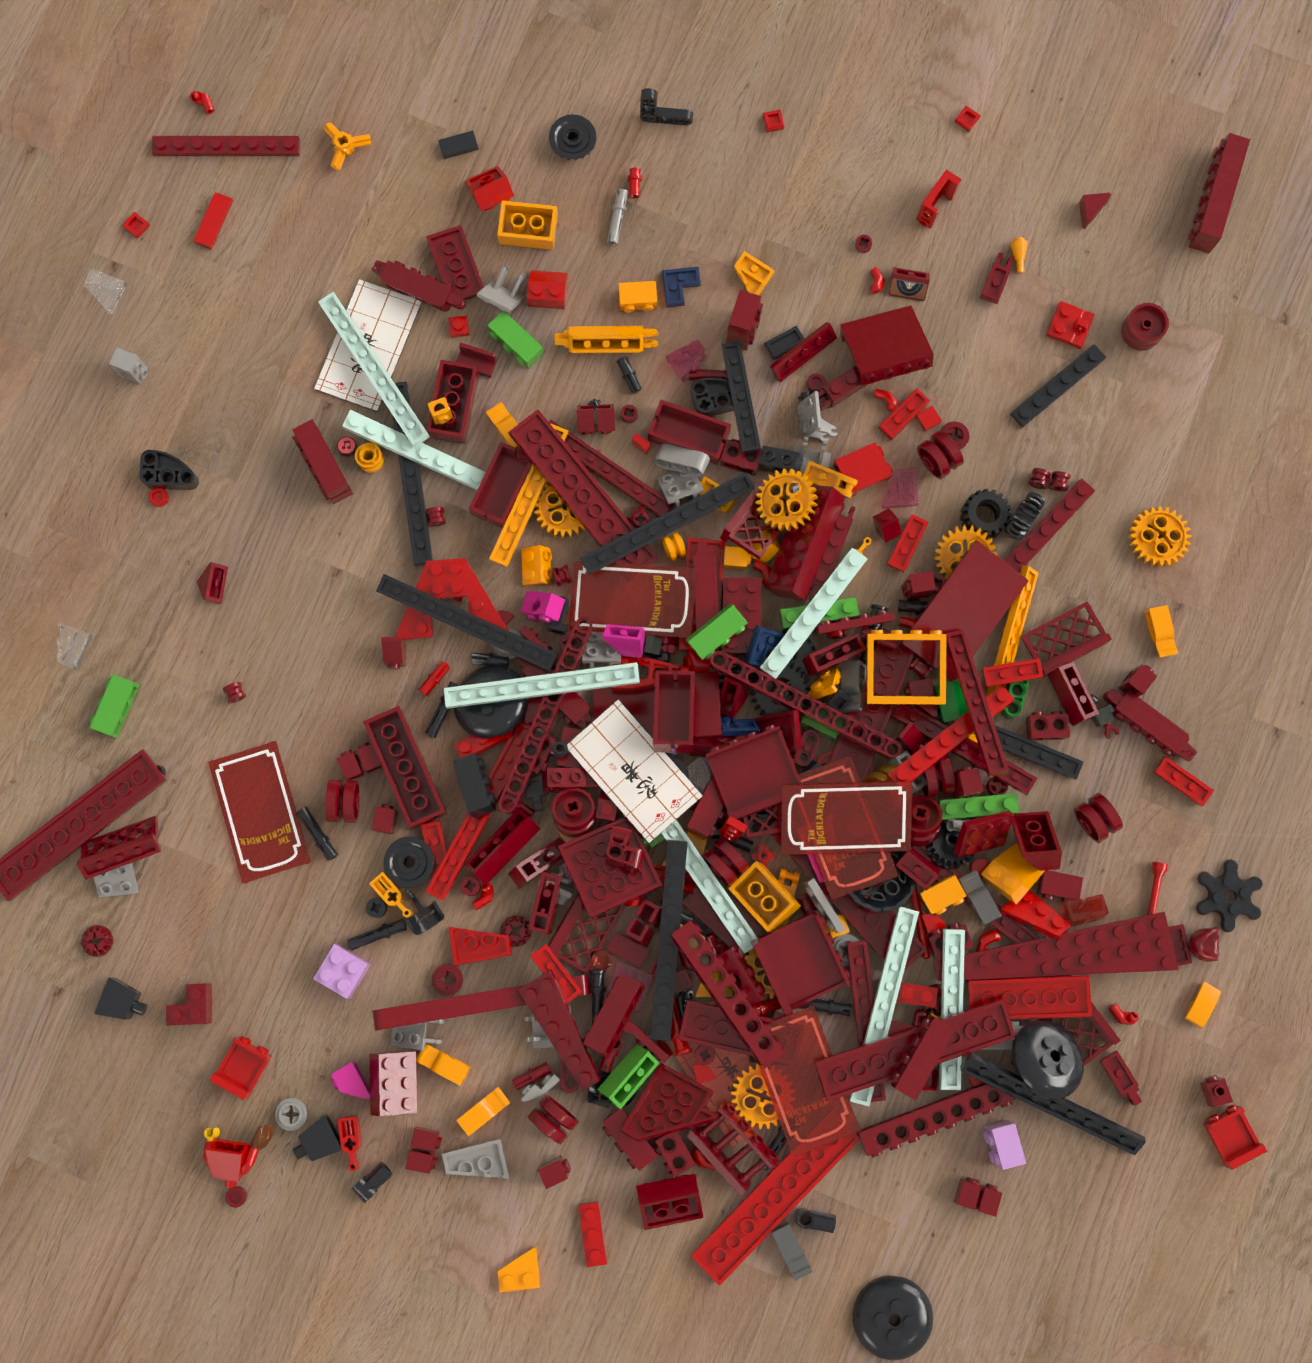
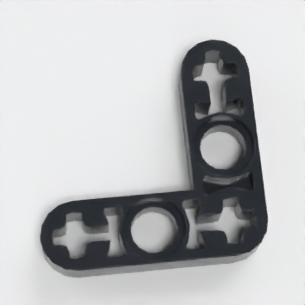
(651, 113)

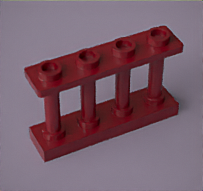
(724, 1164)

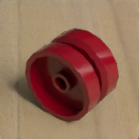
(1145, 326)
(940, 454)
(939, 777)
(342, 801)
(573, 812)
(1098, 817)
(925, 820)
(722, 864)
(550, 1122)

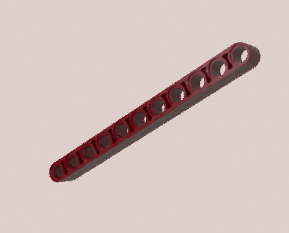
(814, 705)
(546, 725)
(457, 1006)

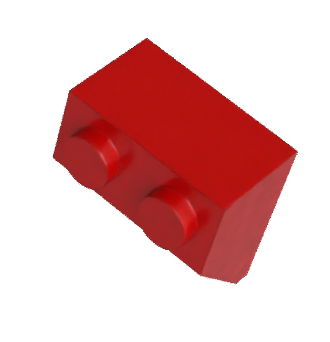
(489, 188)
(547, 289)

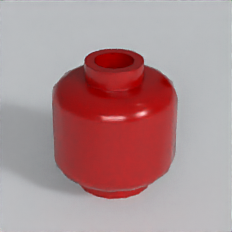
(696, 664)

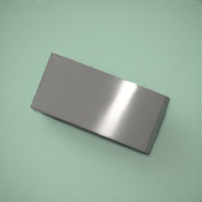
(532, 1092)

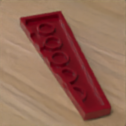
(552, 1013)

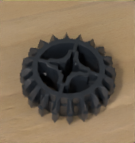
(1025, 515)

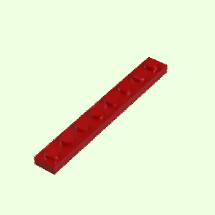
(947, 740)

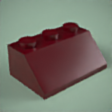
(1037, 840)
(669, 1201)

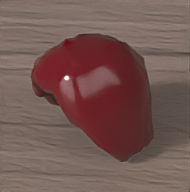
(1204, 944)

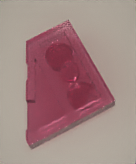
(686, 359)
(902, 489)

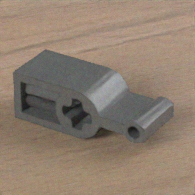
(853, 684)
(979, 898)
(791, 1251)

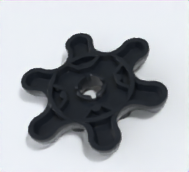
(1216, 898)

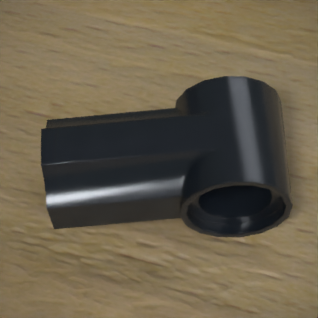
(368, 1185)
(817, 1220)

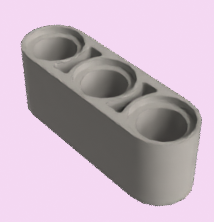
(682, 460)

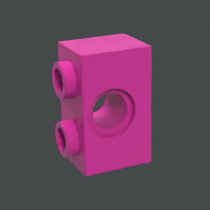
(542, 606)

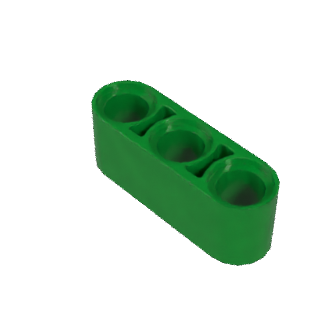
(1019, 699)

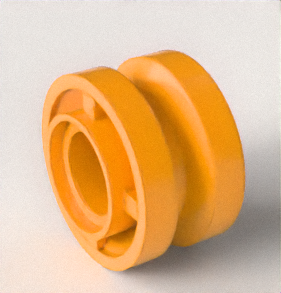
(366, 450)
(674, 546)

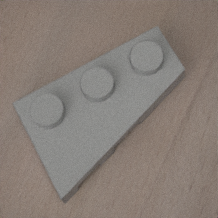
(823, 905)
(478, 1160)

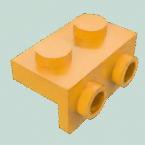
(536, 566)

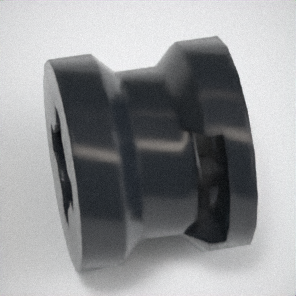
(380, 907)

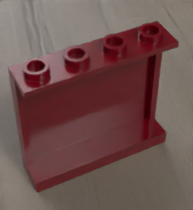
(887, 345)
(753, 771)
(800, 962)

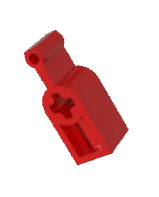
(350, 1129)

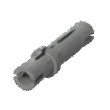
(617, 217)

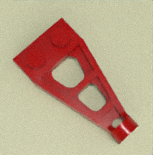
(651, 664)

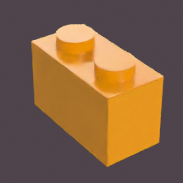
(638, 296)
(943, 894)

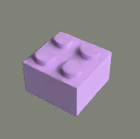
(342, 971)
(1004, 1144)

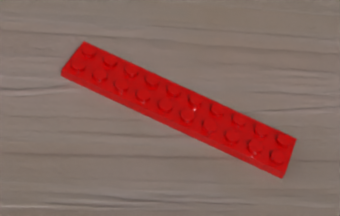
(767, 1207)

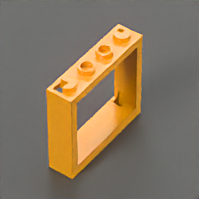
(914, 635)

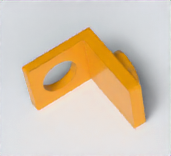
(442, 415)

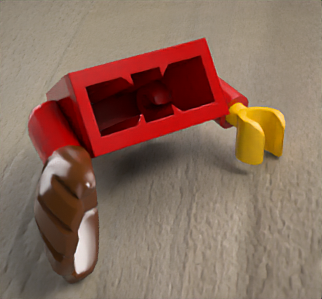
(233, 1159)

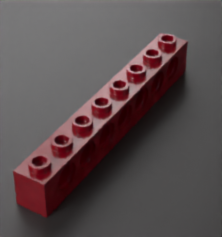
(774, 1048)
(869, 1135)

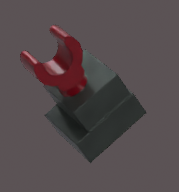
(653, 646)
(1104, 718)

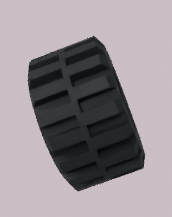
(995, 503)

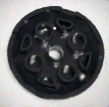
(491, 718)
(887, 894)
(1048, 1059)
(877, 1303)

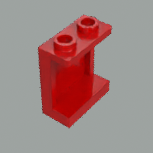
(945, 186)
(864, 465)
(241, 1067)
(1234, 1137)

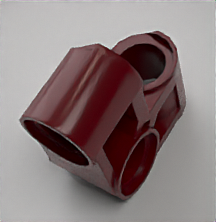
(630, 857)

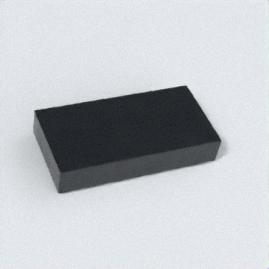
(458, 144)
(784, 342)

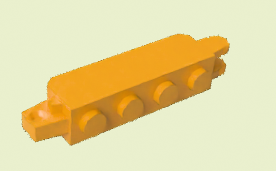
(606, 339)

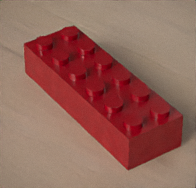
(1218, 192)
(804, 547)
(405, 767)

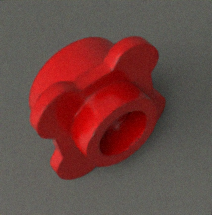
(763, 850)

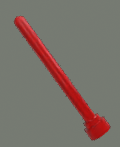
(1158, 870)
(920, 925)

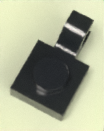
(534, 791)

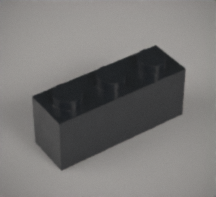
(475, 785)

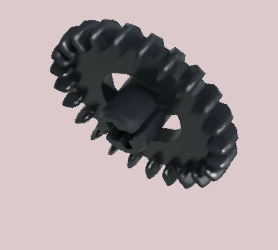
(795, 680)

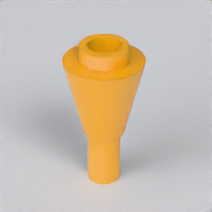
(1019, 249)

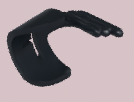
(423, 925)
(603, 1102)

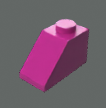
(625, 639)
(351, 1081)

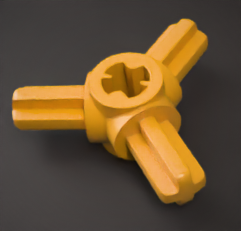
(344, 144)

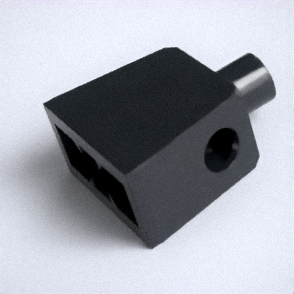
(120, 1000)
(318, 1140)

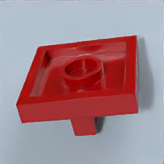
(1070, 324)

